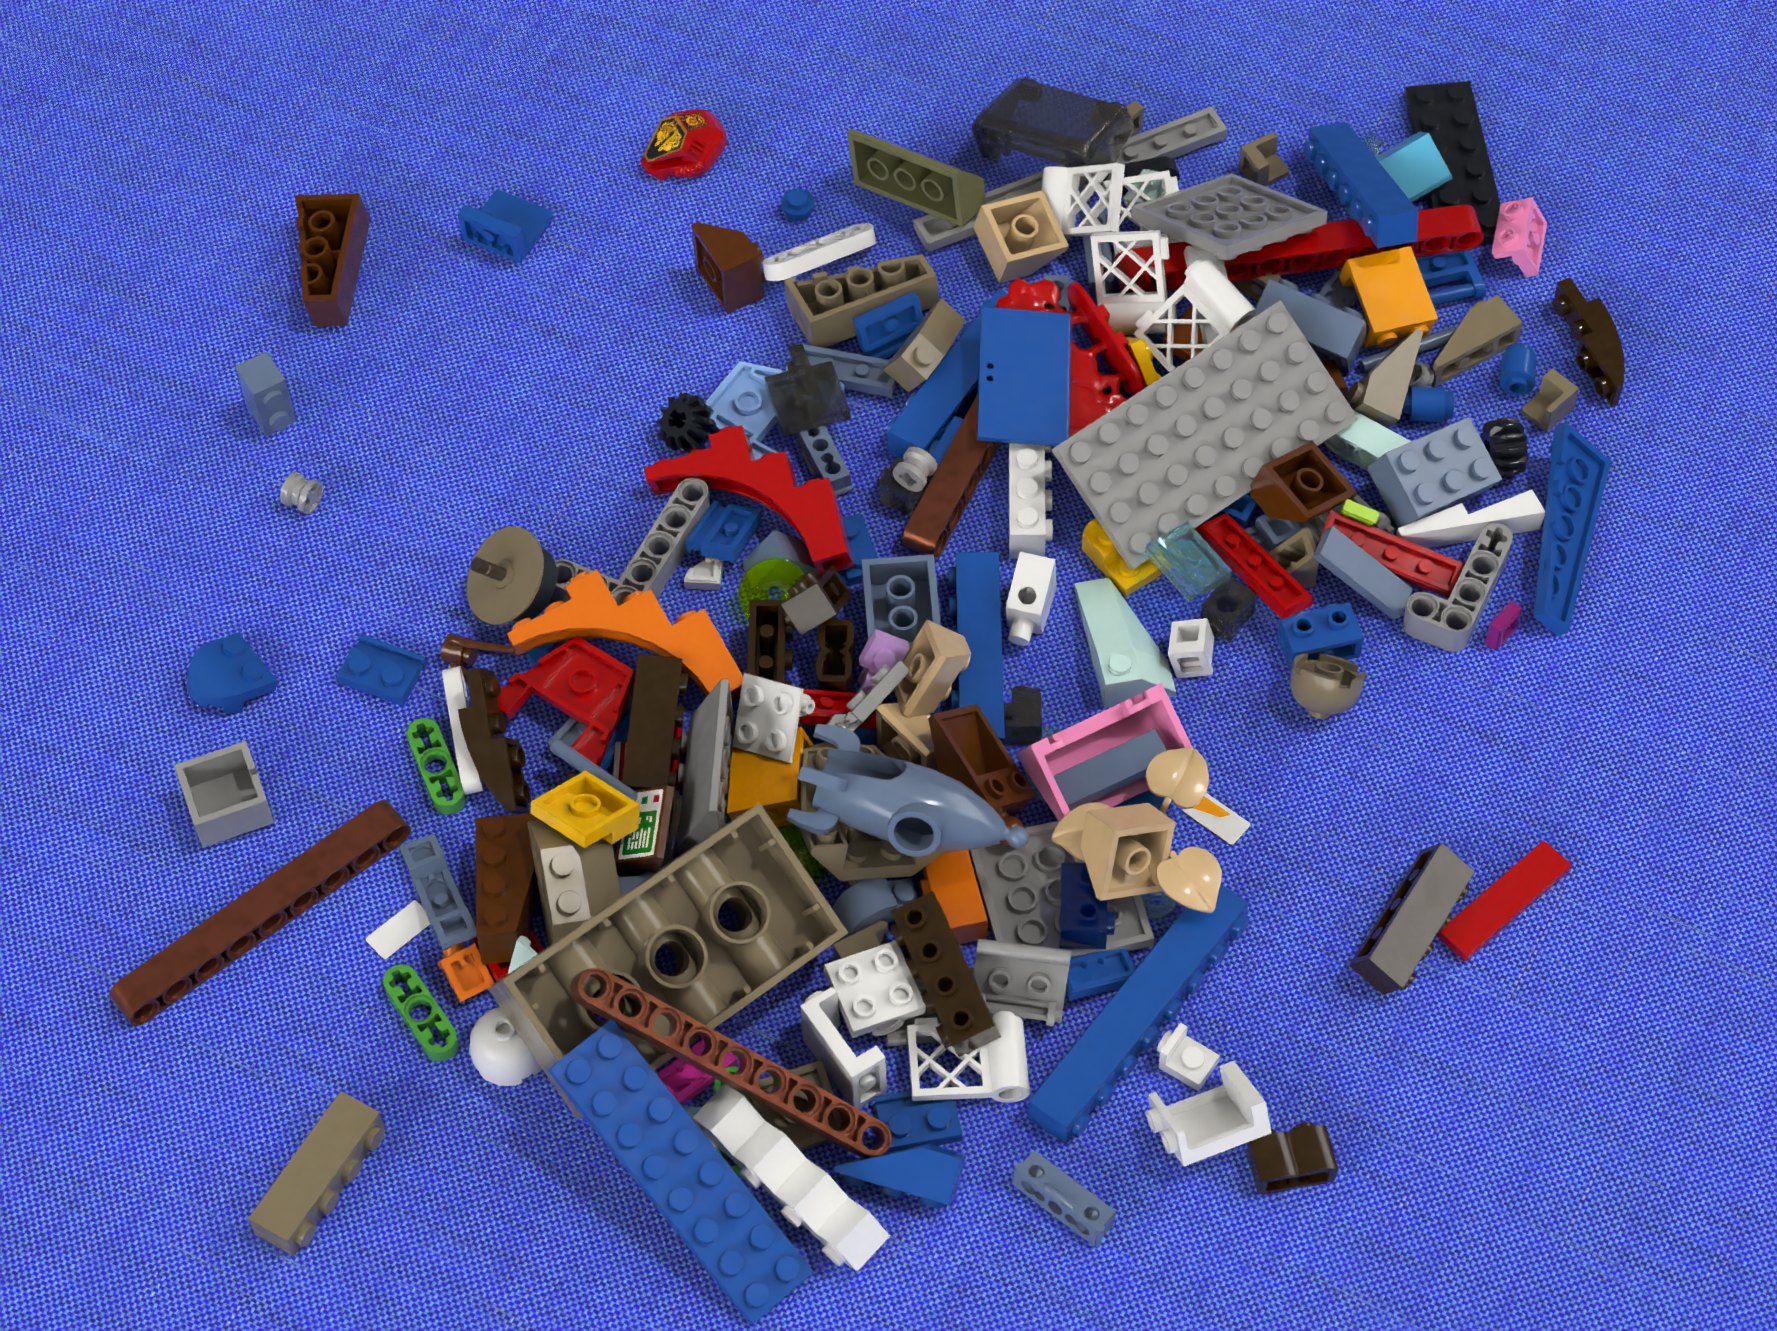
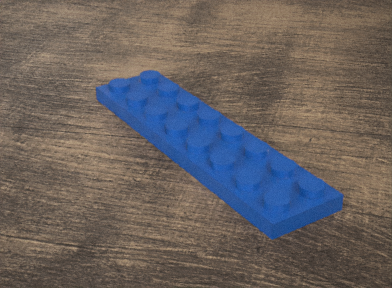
(680, 1171)

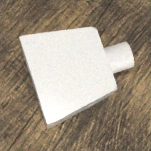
(1030, 597)

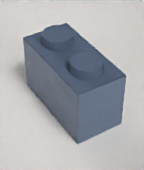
(266, 393)

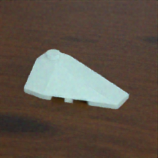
(1119, 645)

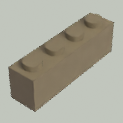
(317, 1174)

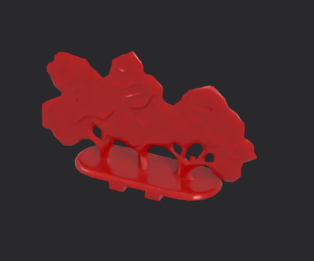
(1086, 383)

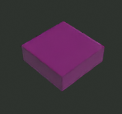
(1503, 625)

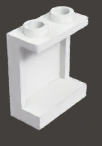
(855, 1077)
(1211, 1119)

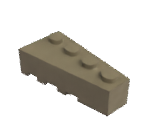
(829, 303)

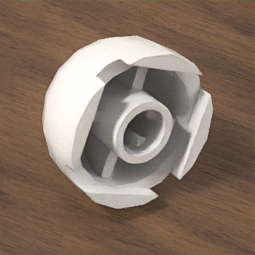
(500, 1051)

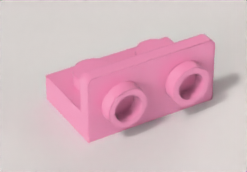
(1520, 234)

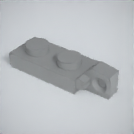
(864, 704)

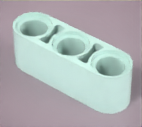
(1364, 441)

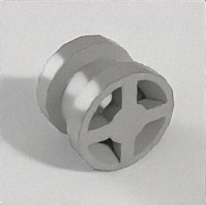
(914, 469)
(301, 492)

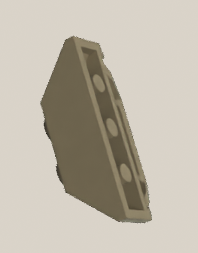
(571, 878)

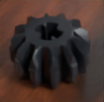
(685, 422)
(1506, 445)

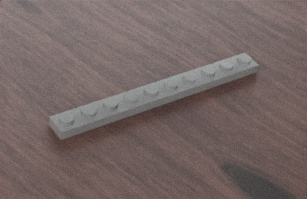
(1163, 141)

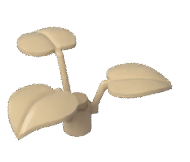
(1195, 873)

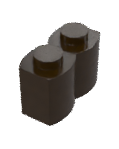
(835, 656)
(1292, 1159)

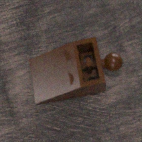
(974, 755)

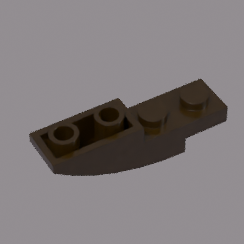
(1599, 346)
(494, 756)

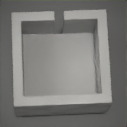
(224, 794)

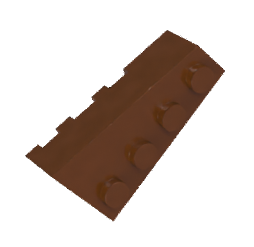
(331, 252)
(504, 885)

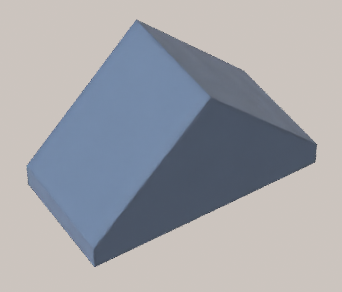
(784, 547)

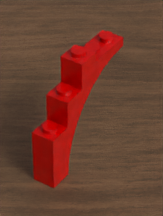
(769, 480)

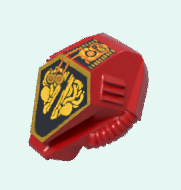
(689, 134)

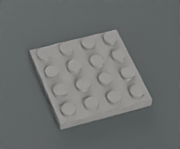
(1229, 216)
(1024, 895)

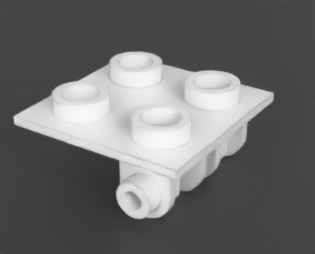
(769, 717)

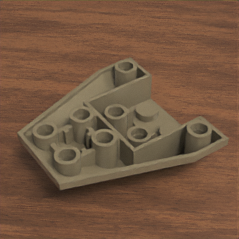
(850, 852)

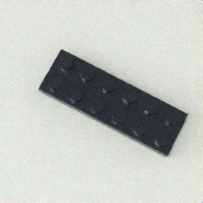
(1454, 125)

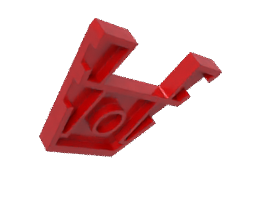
(582, 685)

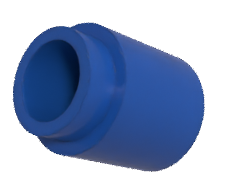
(1518, 369)
(1428, 404)

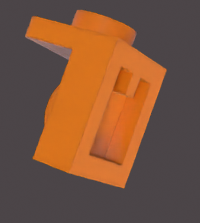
(465, 971)

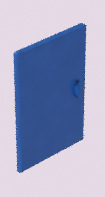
(1029, 381)

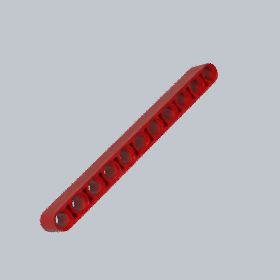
(1324, 248)

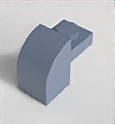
(871, 902)

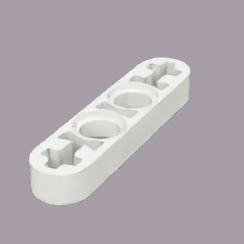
(819, 252)
(457, 699)

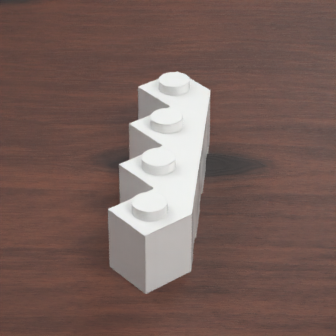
(790, 1178)

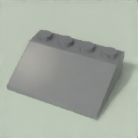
(706, 768)

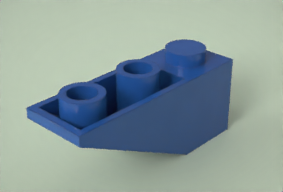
(919, 1170)

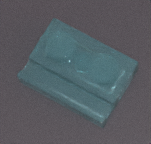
(1188, 561)

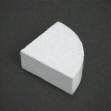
(705, 575)

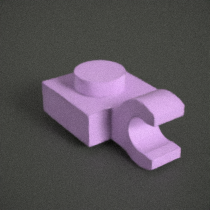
(880, 650)

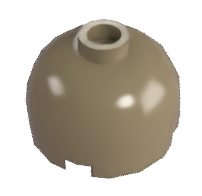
(1325, 684)

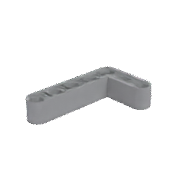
(660, 539)

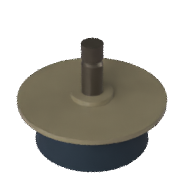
(510, 577)

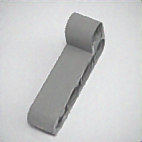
(1456, 612)

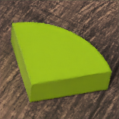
(1359, 512)

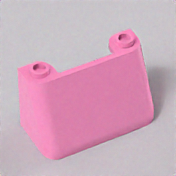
(1099, 734)

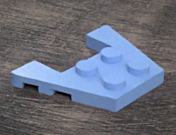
(745, 402)

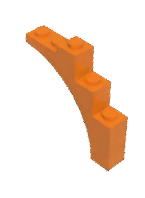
(638, 621)

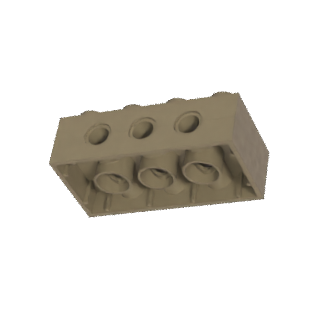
(677, 908)

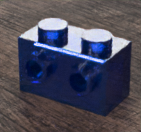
(1082, 915)

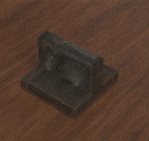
(806, 394)

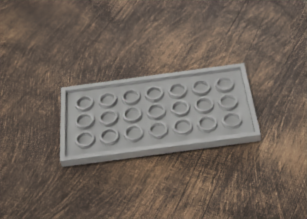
(1203, 432)

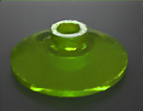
(764, 576)

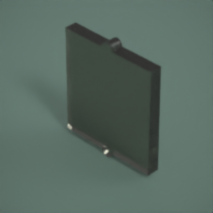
(672, 829)

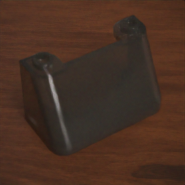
(1052, 125)

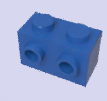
(1321, 631)

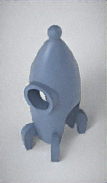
(897, 802)

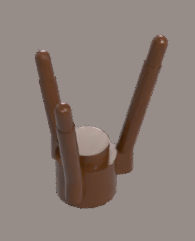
(463, 650)

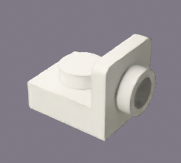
(1186, 1058)

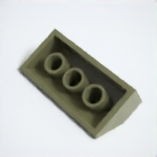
(915, 178)

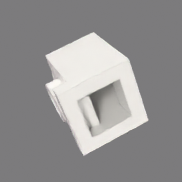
(1191, 648)

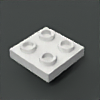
(875, 990)

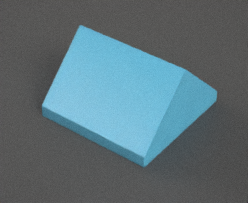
(1415, 165)

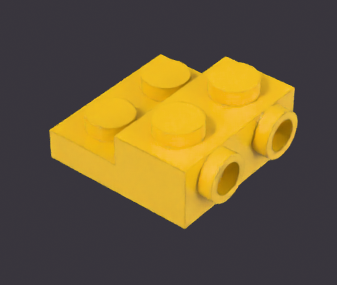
(1107, 558)
(587, 810)

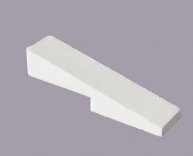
(1455, 525)

